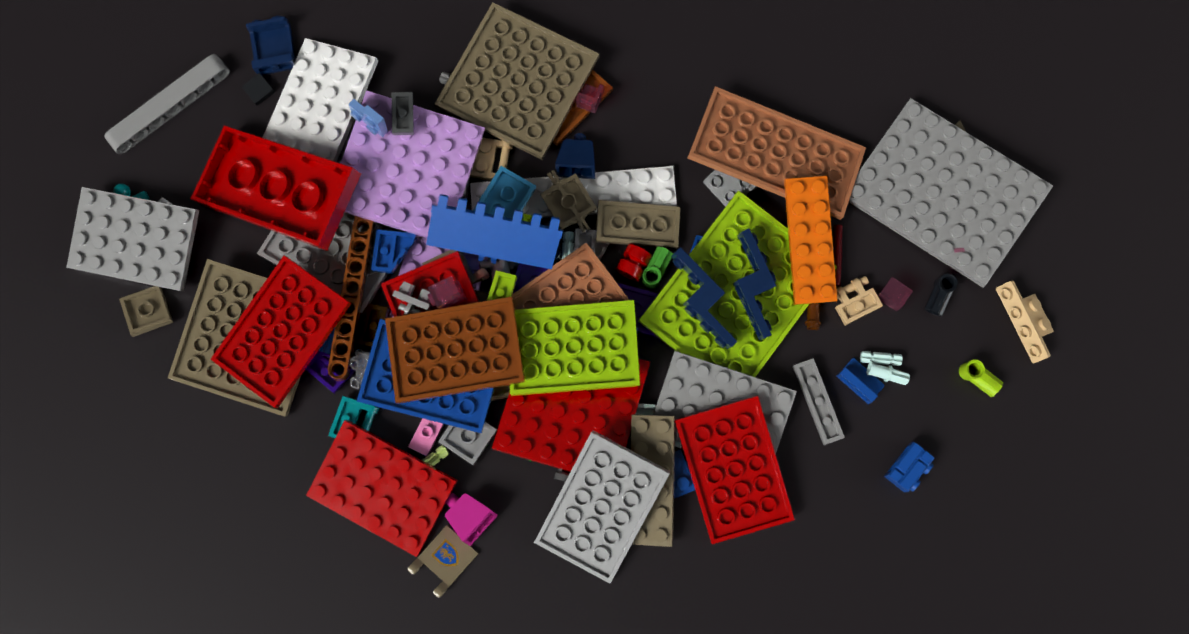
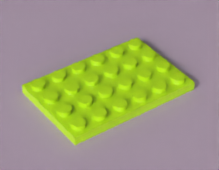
(577, 347)

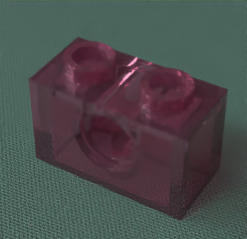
(446, 293)

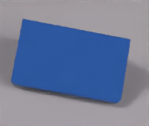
(856, 378)

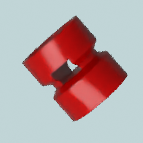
(634, 261)

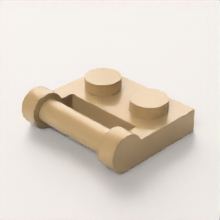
(486, 156)

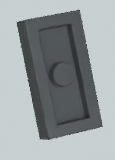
(402, 113)

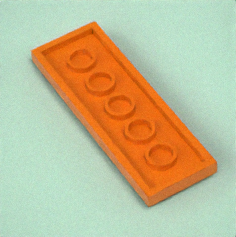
(810, 240)

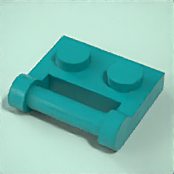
(350, 410)

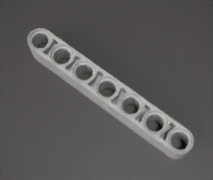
(166, 104)

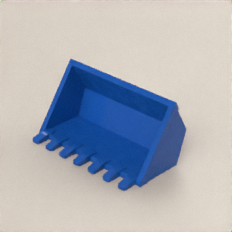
(493, 234)

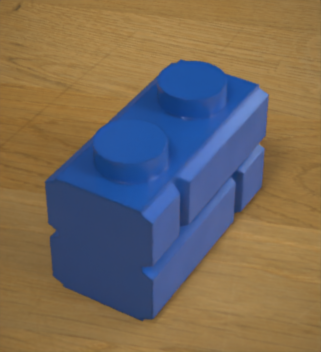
(910, 467)

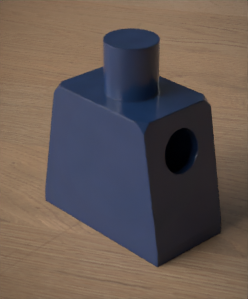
(576, 157)

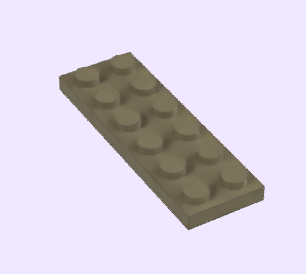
(655, 440)

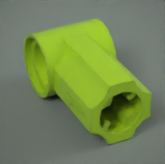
(982, 377)

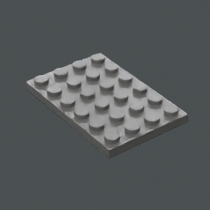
(133, 239)
(700, 385)
(602, 506)

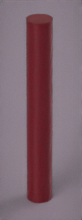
(838, 252)

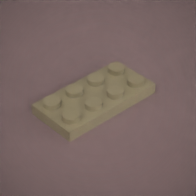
(637, 224)

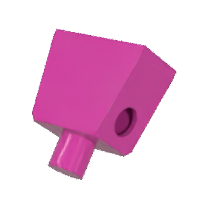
(468, 517)

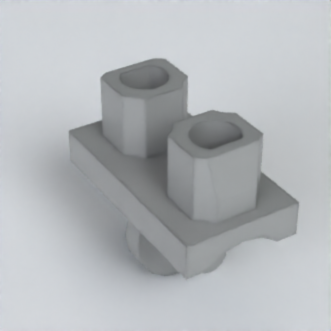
(405, 293)

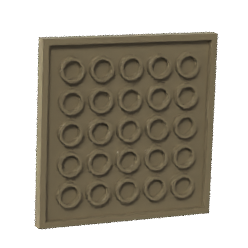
(517, 80)
(217, 306)

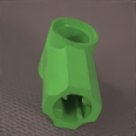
(657, 266)

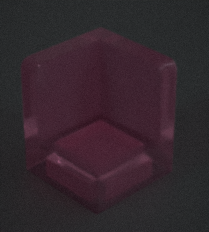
(590, 98)
(894, 294)

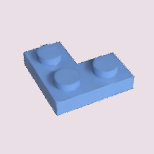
(374, 121)

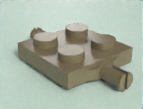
(568, 201)

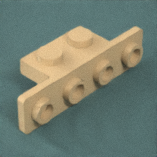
(1027, 319)

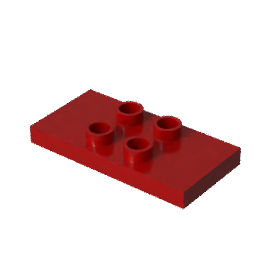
(276, 187)

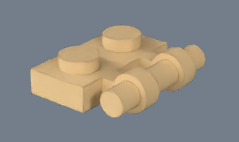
(858, 306)

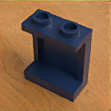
(271, 45)

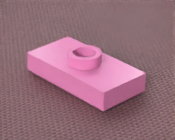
(425, 436)

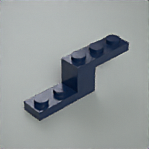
(755, 284)
(703, 299)

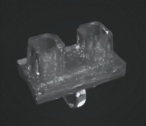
(359, 364)

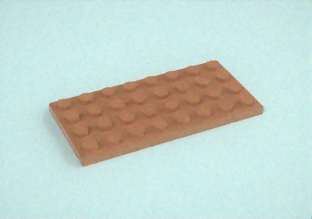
(772, 147)

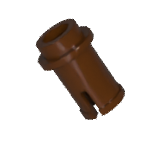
(813, 316)

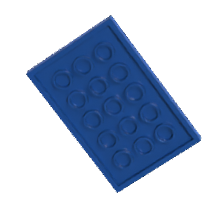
(458, 410)

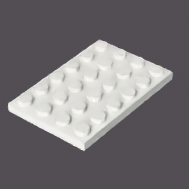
(315, 99)

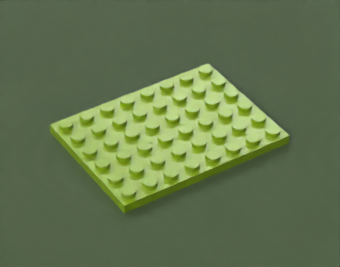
(725, 261)

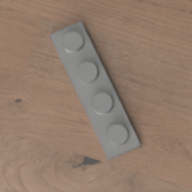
(818, 401)

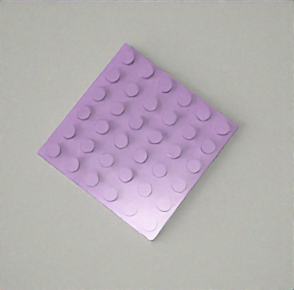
(409, 172)

